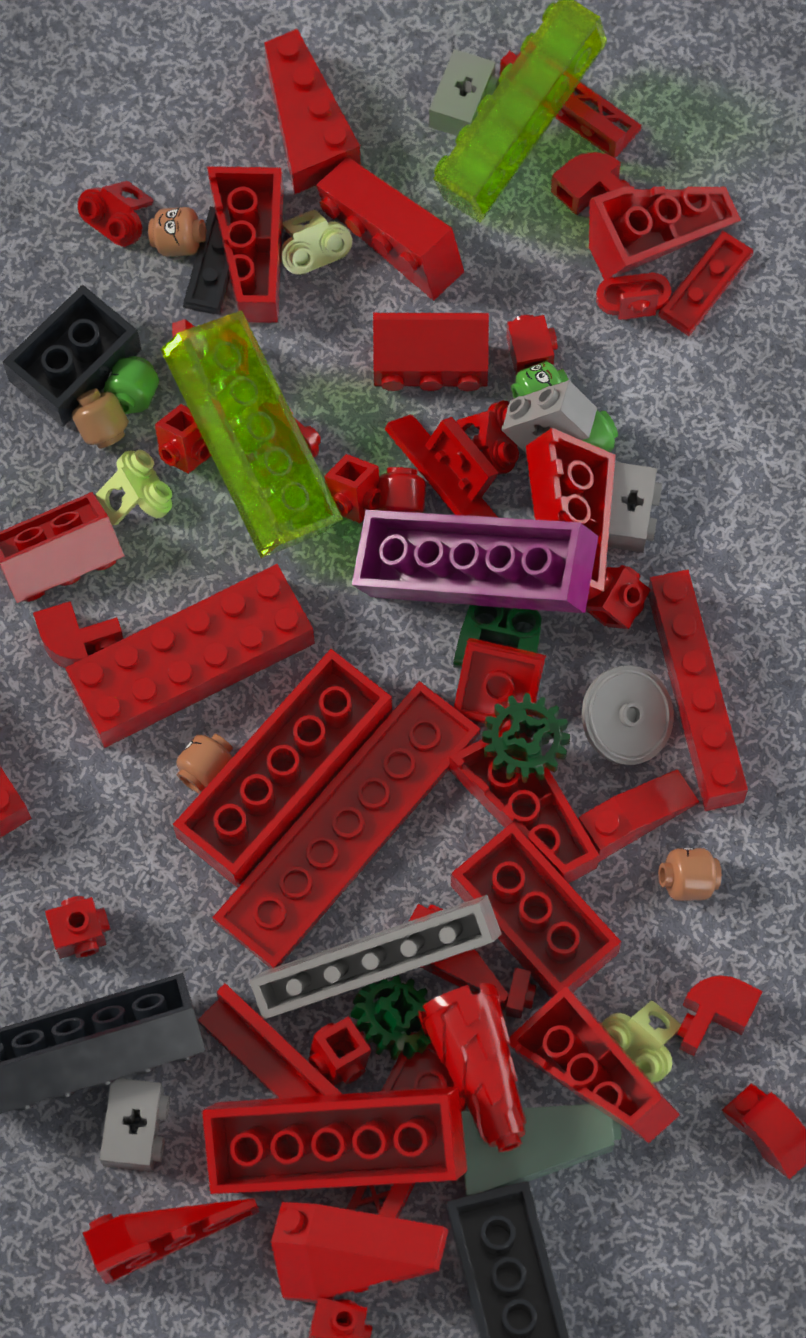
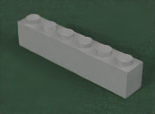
(375, 957)

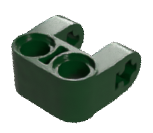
(500, 630)

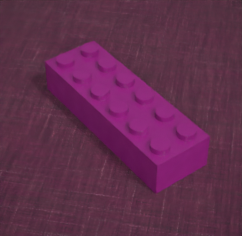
(476, 560)

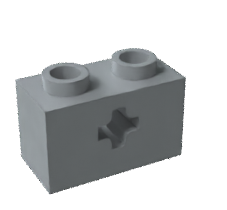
(463, 76)
(553, 407)
(634, 486)
(125, 1102)

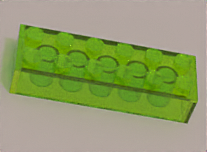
(520, 108)
(251, 433)

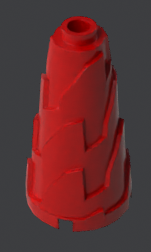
(474, 1046)

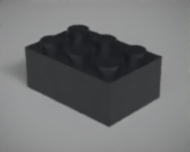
(71, 354)

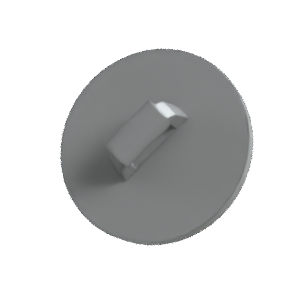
(627, 715)

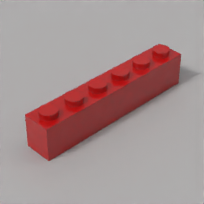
(697, 690)

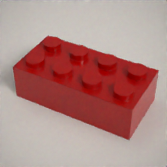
(537, 912)

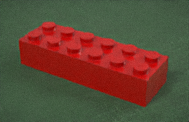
(190, 655)
(283, 767)
(335, 1140)

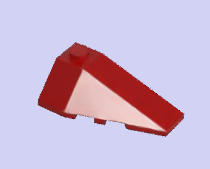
(644, 224)
(141, 1238)
(344, 1250)

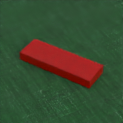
(705, 283)

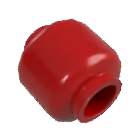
(401, 490)

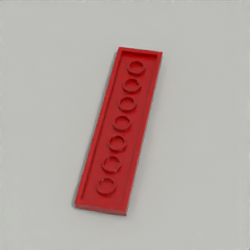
(345, 826)

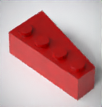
(308, 114)
(250, 224)
(392, 226)
(573, 485)
(533, 806)
(584, 1057)

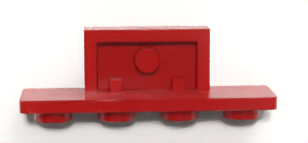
(447, 462)

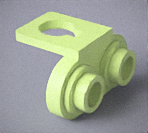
(313, 243)
(140, 485)
(644, 1042)

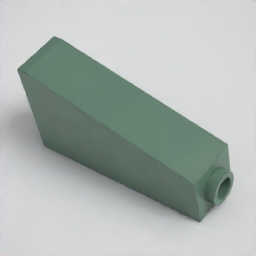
(553, 1141)

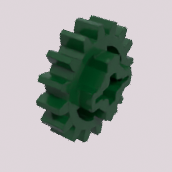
(511, 745)
(392, 1016)

